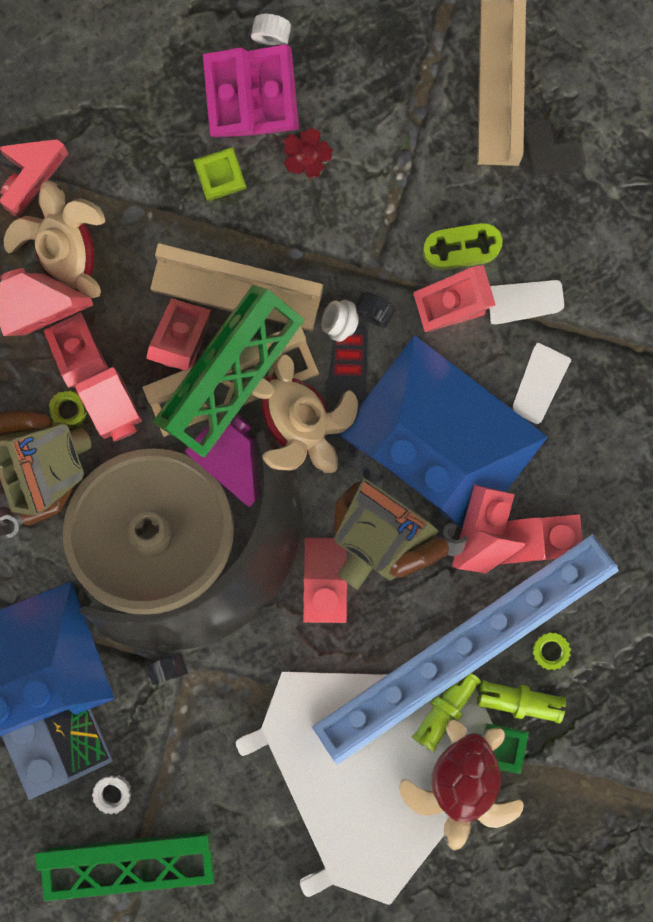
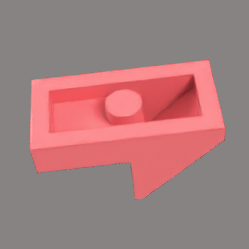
(37, 163)
(455, 299)
(179, 335)
(75, 350)
(485, 531)
(544, 537)

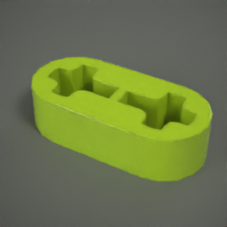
(462, 236)

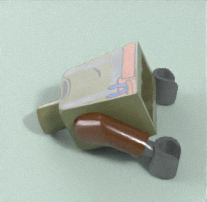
(37, 466)
(386, 534)

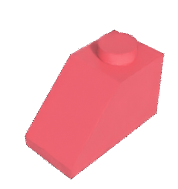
(35, 301)
(109, 404)
(323, 590)

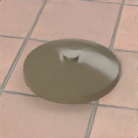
(148, 531)

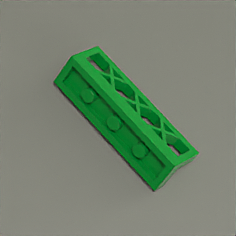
(215, 362)
(120, 852)

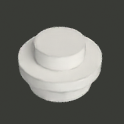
(340, 320)

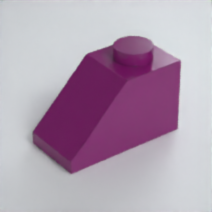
(233, 459)

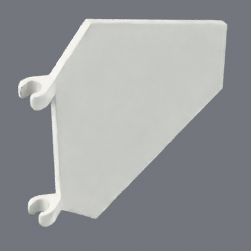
(355, 807)

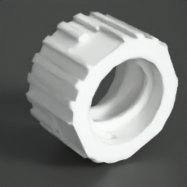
(270, 30)
(104, 805)

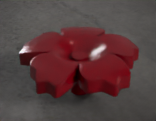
(306, 153)

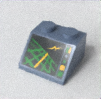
(56, 751)

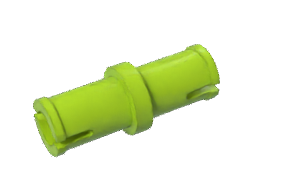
(521, 701)
(445, 708)

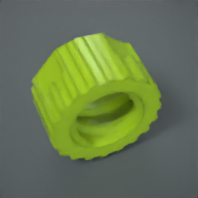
(64, 396)
(563, 658)

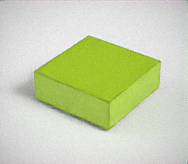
(219, 174)

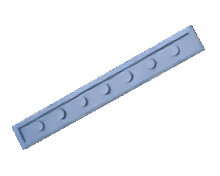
(465, 649)

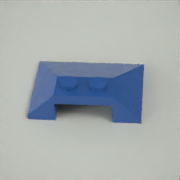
(441, 431)
(48, 660)

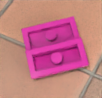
(250, 91)

